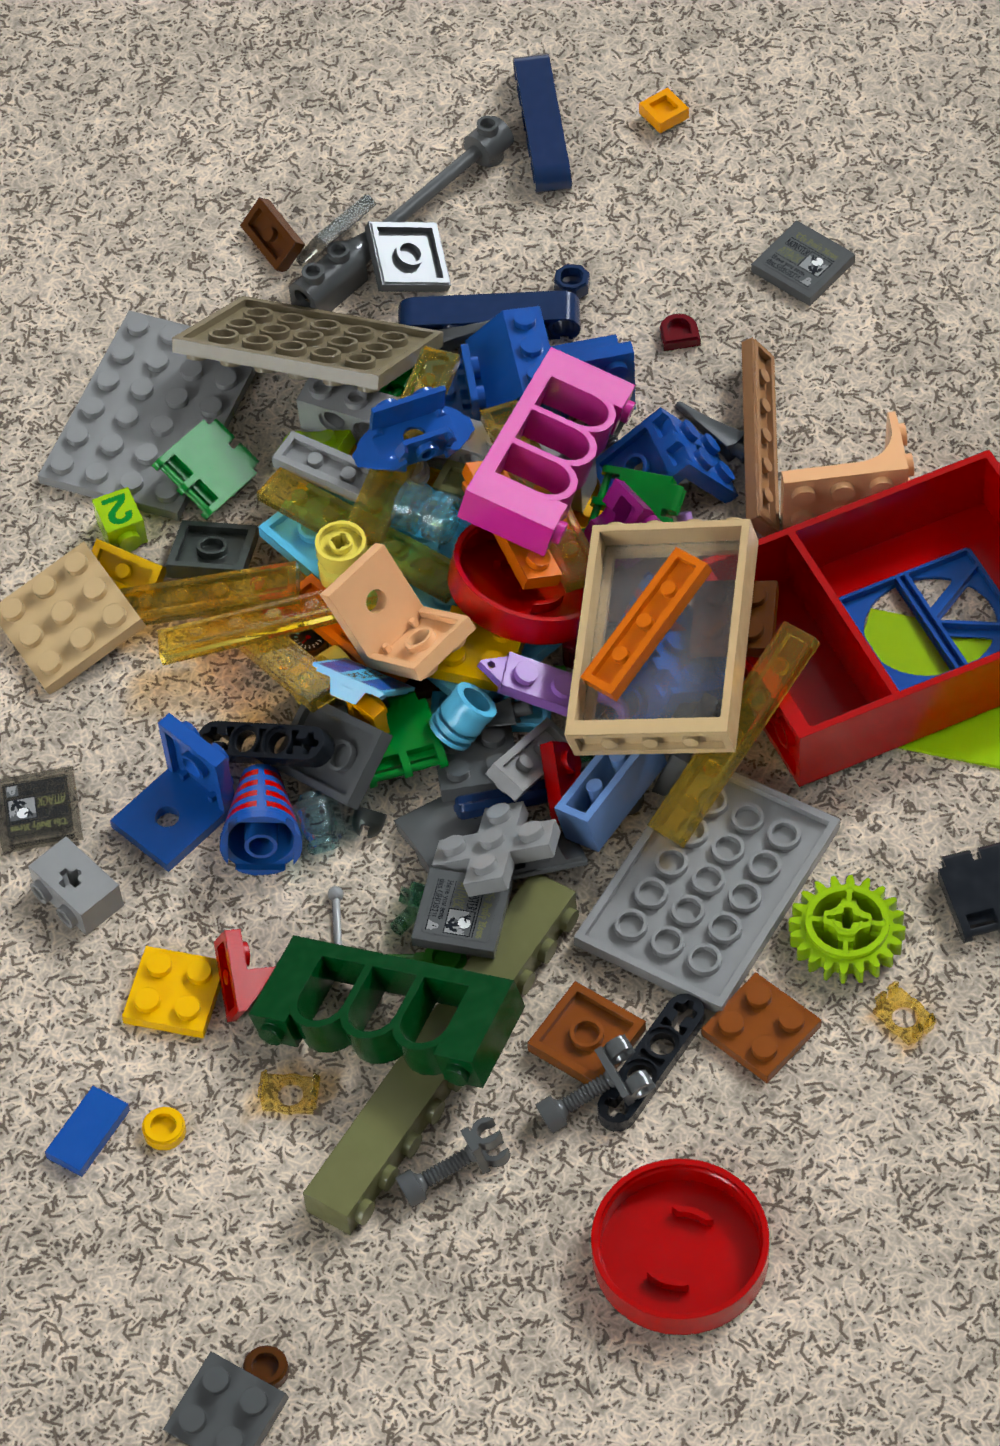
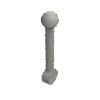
(336, 894)

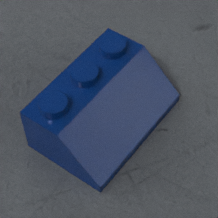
(510, 353)

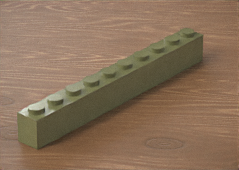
(407, 1101)

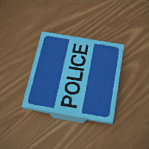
(352, 680)

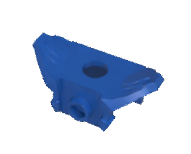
(384, 445)

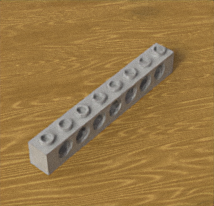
(349, 409)

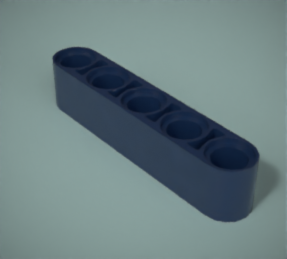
(542, 123)
(558, 309)

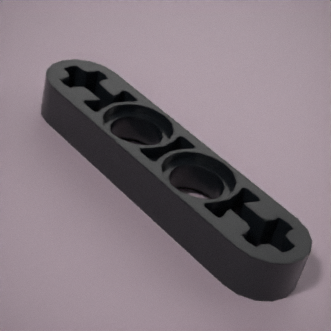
(266, 738)
(655, 1065)

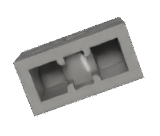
(75, 886)

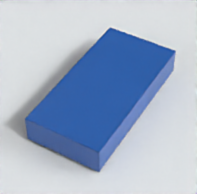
(87, 1131)

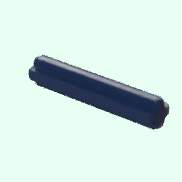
(473, 804)

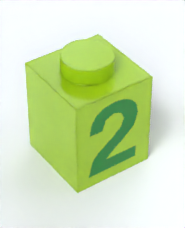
(120, 520)

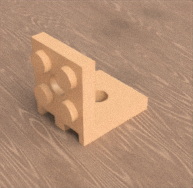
(399, 632)

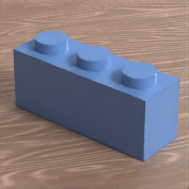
(605, 796)

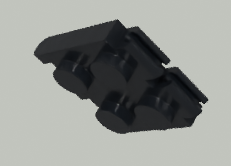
(973, 890)

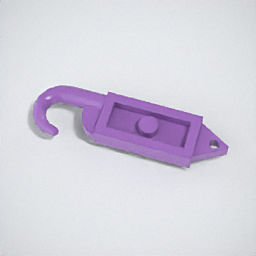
(530, 681)

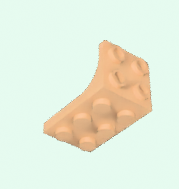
(826, 488)

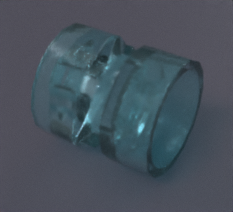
(421, 510)

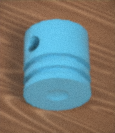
(462, 716)

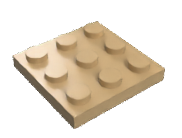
(68, 618)

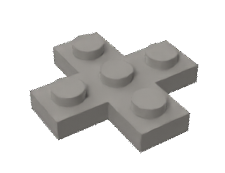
(500, 843)

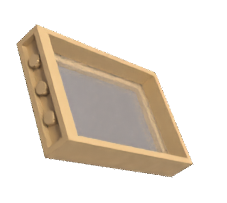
(694, 678)

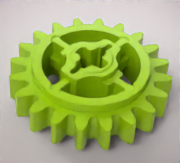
(845, 908)

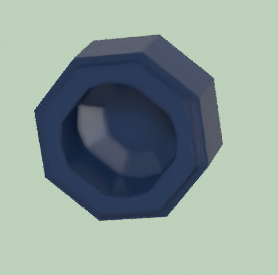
(573, 279)

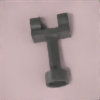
(635, 1087)
(477, 1148)

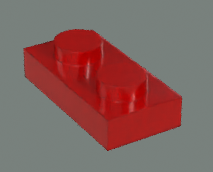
(560, 771)

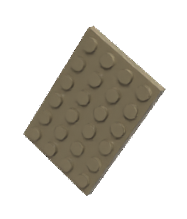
(306, 343)

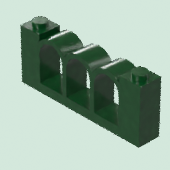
(462, 1053)

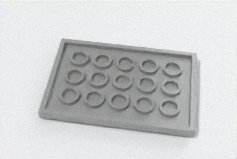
(136, 411)
(709, 909)

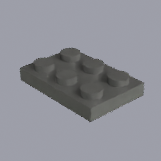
(355, 758)

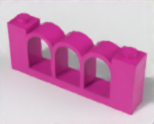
(517, 510)

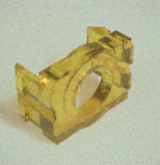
(900, 998)
(273, 1083)

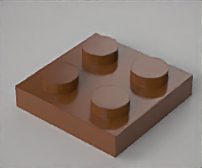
(578, 1027)
(761, 1027)

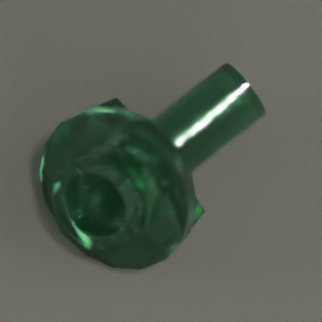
(412, 897)

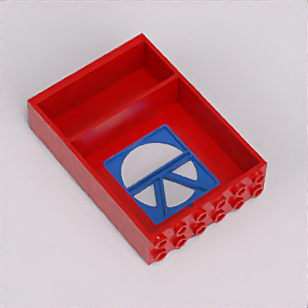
(832, 575)

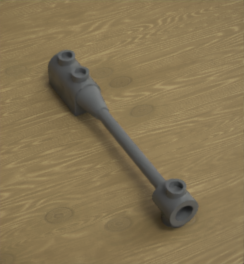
(345, 264)

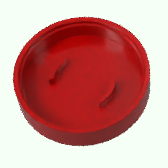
(493, 598)
(680, 1246)

